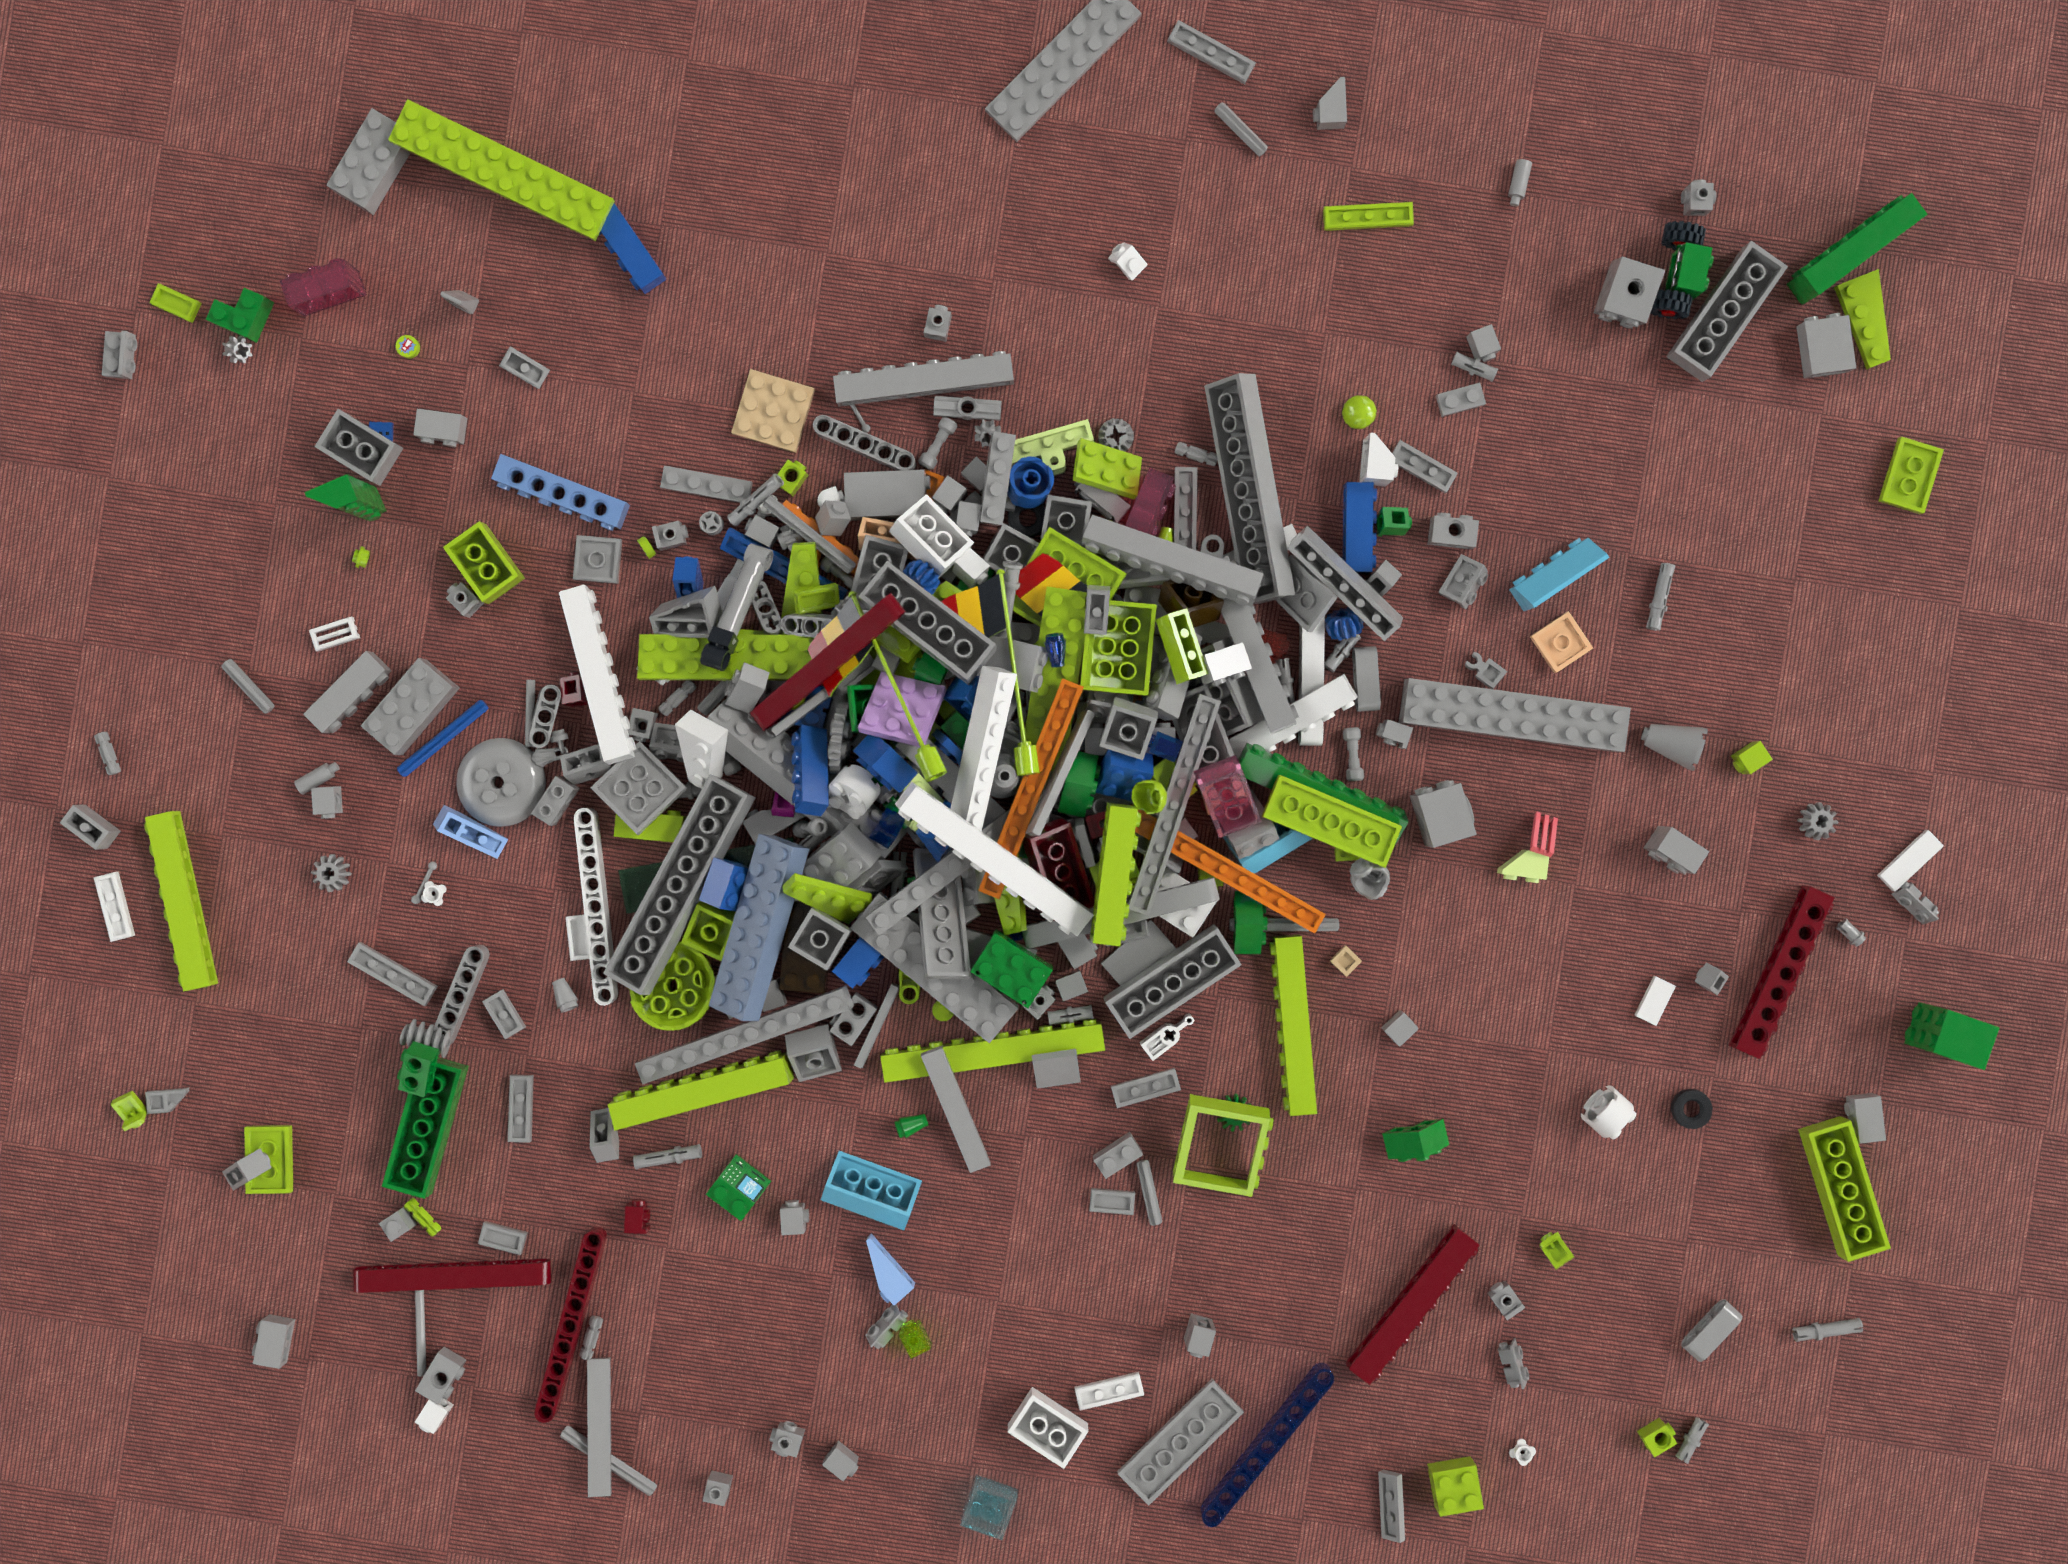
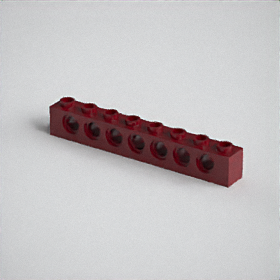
(1778, 959)

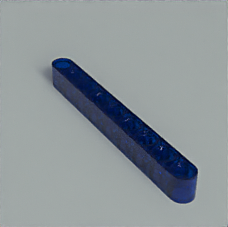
(1265, 1455)

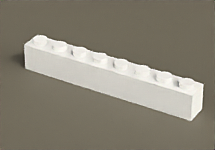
(597, 675)
(983, 744)

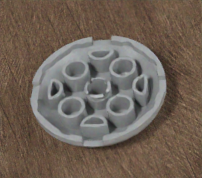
(522, 784)

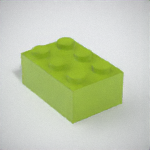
(484, 562)

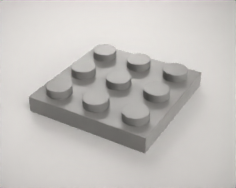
(639, 789)

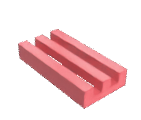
(1552, 834)

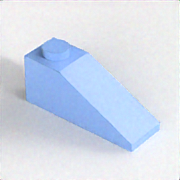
(469, 832)
(890, 1276)

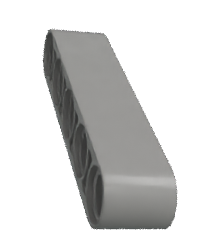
(856, 437)
(468, 989)

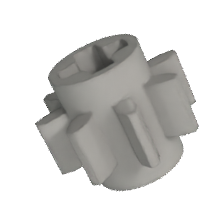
(232, 346)
(982, 430)
(788, 537)

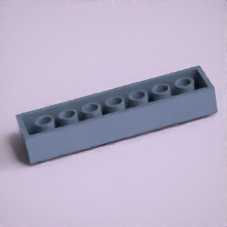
(757, 929)

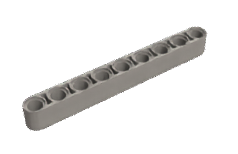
(1165, 902)

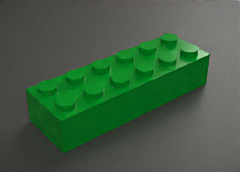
(1855, 247)
(425, 1132)

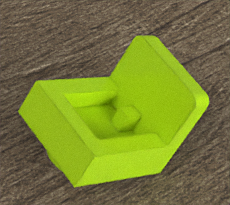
(130, 1110)
(1555, 1250)

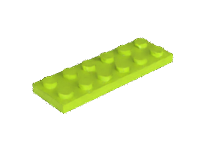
(1331, 821)

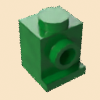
(1393, 521)

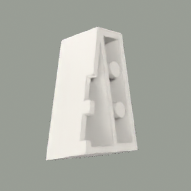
(702, 747)

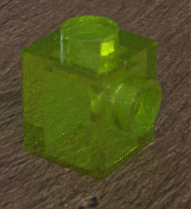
(914, 1338)

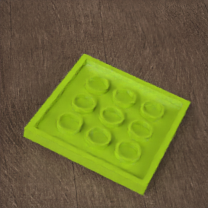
(1079, 561)

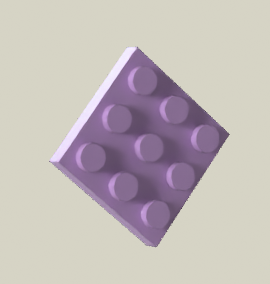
(886, 717)

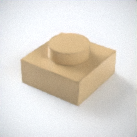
(1345, 960)

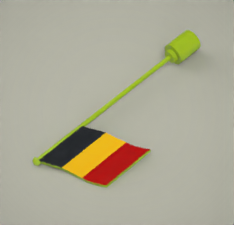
(1033, 582)
(987, 611)
(927, 757)

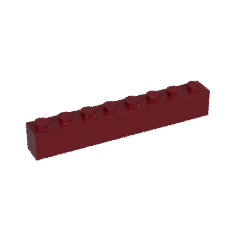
(1412, 1304)

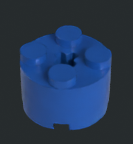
(1035, 491)

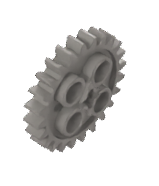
(840, 744)

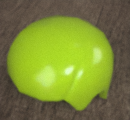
(1359, 412)
(1149, 796)

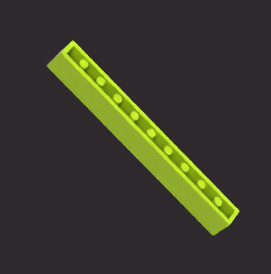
(1001, 1051)

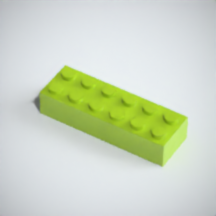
(1113, 874)
(1844, 1188)

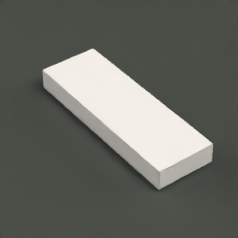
(1910, 860)
(114, 906)
(1109, 1391)

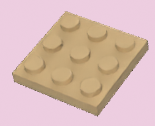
(773, 411)

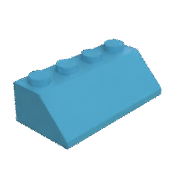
(1558, 573)
(1287, 842)
(871, 1190)

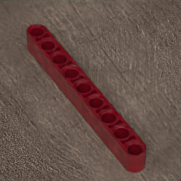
(828, 661)
(451, 1275)
(568, 1334)

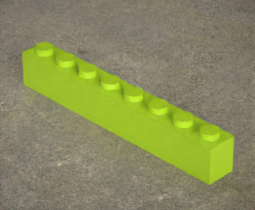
(181, 900)
(1294, 1025)

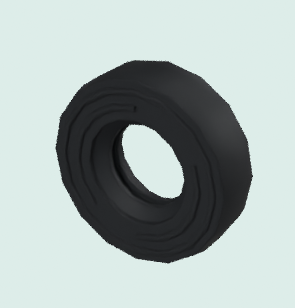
(1030, 531)
(1701, 1118)

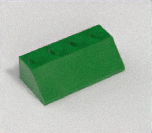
(350, 496)

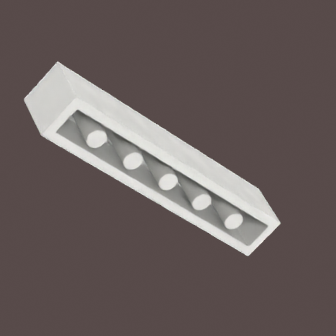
(1310, 708)

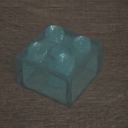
(989, 1507)

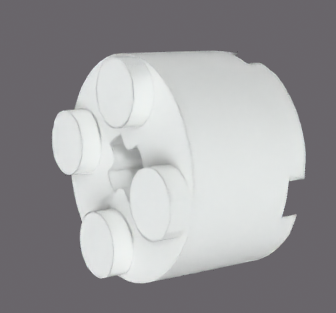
(853, 791)
(1608, 1112)

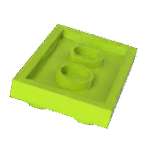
(1107, 468)
(1911, 475)
(277, 1144)

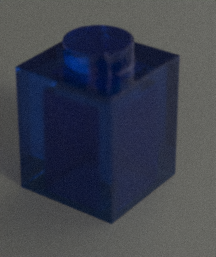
(1164, 746)
(887, 828)

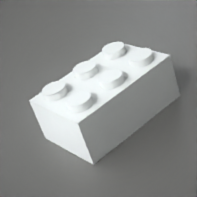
(931, 535)
(1189, 919)
(1048, 1427)

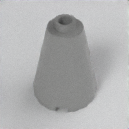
(1676, 743)
(1009, 787)

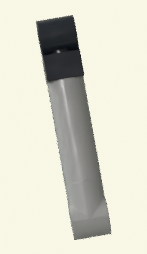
(724, 636)

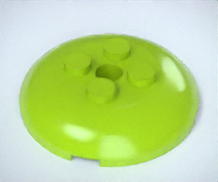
(688, 1003)

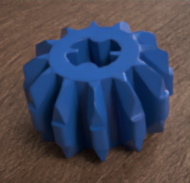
(922, 575)
(1343, 624)

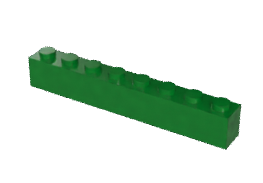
(1265, 767)

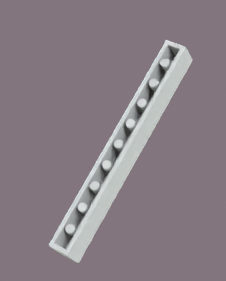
(993, 858)

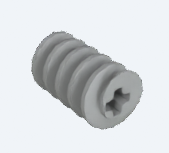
(426, 1036)

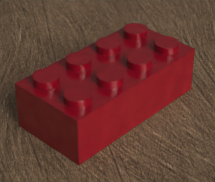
(1058, 859)

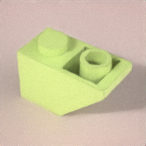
(1526, 864)

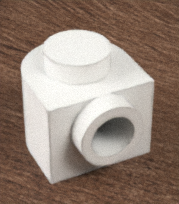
(830, 494)

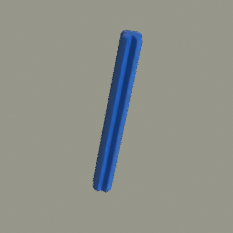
(442, 738)

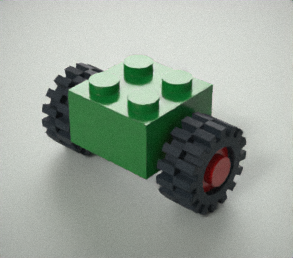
(1687, 269)

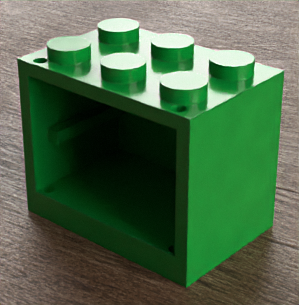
(1012, 968)
(1951, 1035)

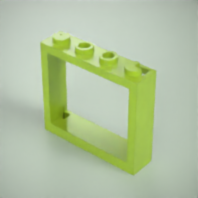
(1229, 1110)

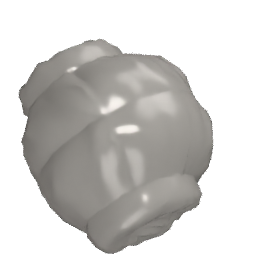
(1369, 879)

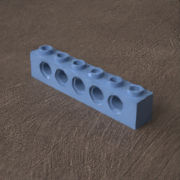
(508, 467)

